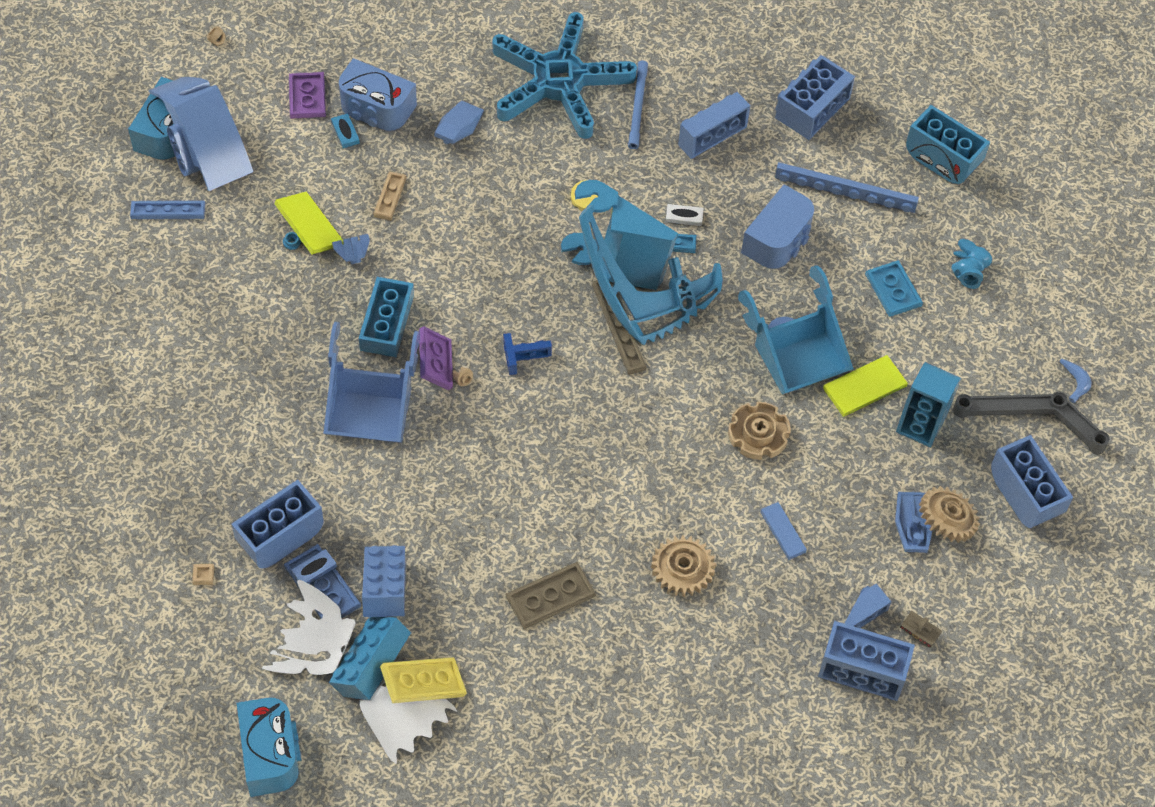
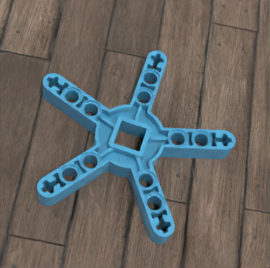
(562, 88)

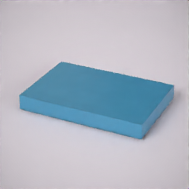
(894, 288)

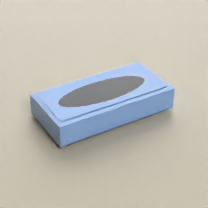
(314, 567)

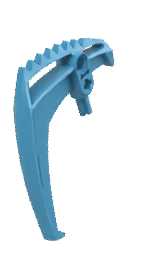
(641, 304)

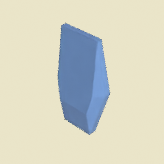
(458, 122)
(910, 526)

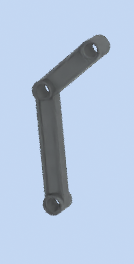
(1035, 404)

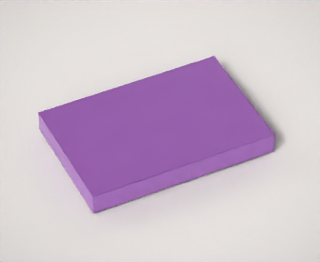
(307, 95)
(436, 358)

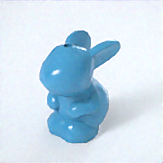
(972, 263)

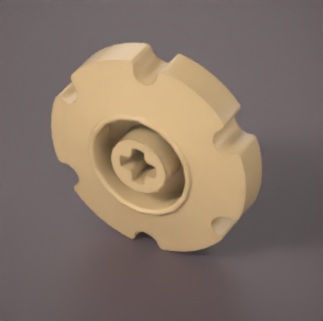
(754, 443)

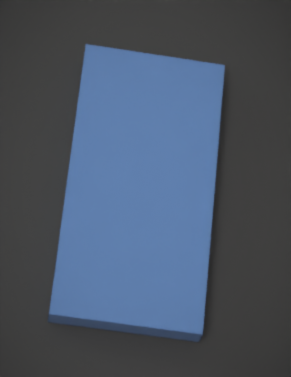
(329, 584)

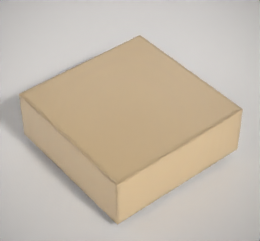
(203, 574)

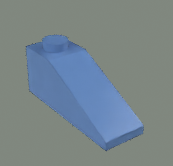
(869, 605)

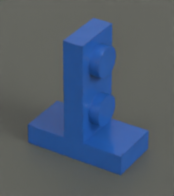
(524, 351)

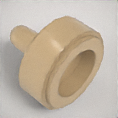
(214, 34)

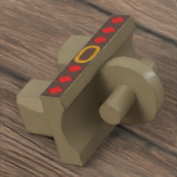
(921, 629)

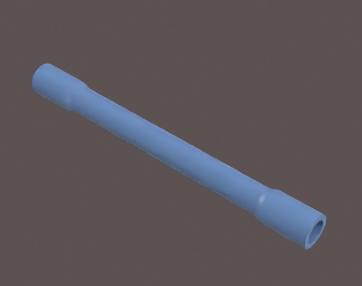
(634, 135)

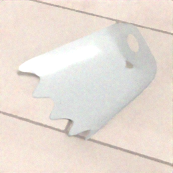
(400, 723)

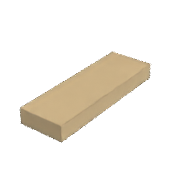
(390, 195)

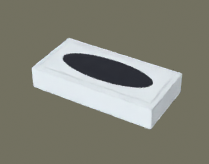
(684, 215)

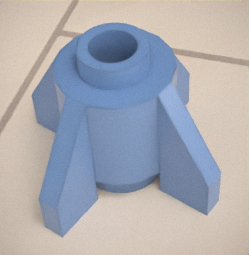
(352, 249)

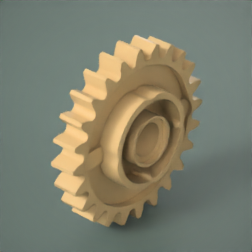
(949, 514)
(680, 579)

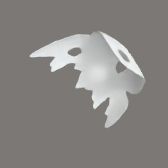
(314, 634)

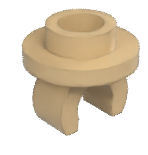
(464, 376)

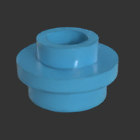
(291, 236)

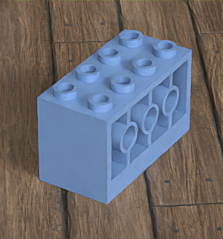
(814, 97)
(866, 661)

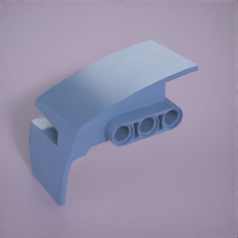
(203, 131)

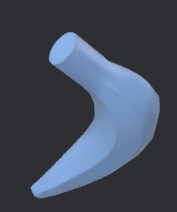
(1082, 378)

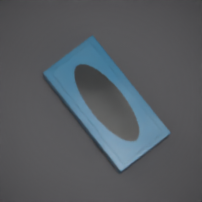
(345, 130)

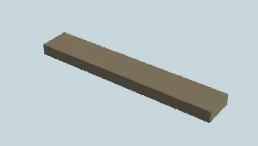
(624, 341)

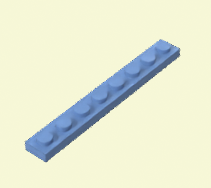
(846, 187)

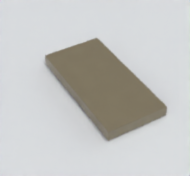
(550, 595)

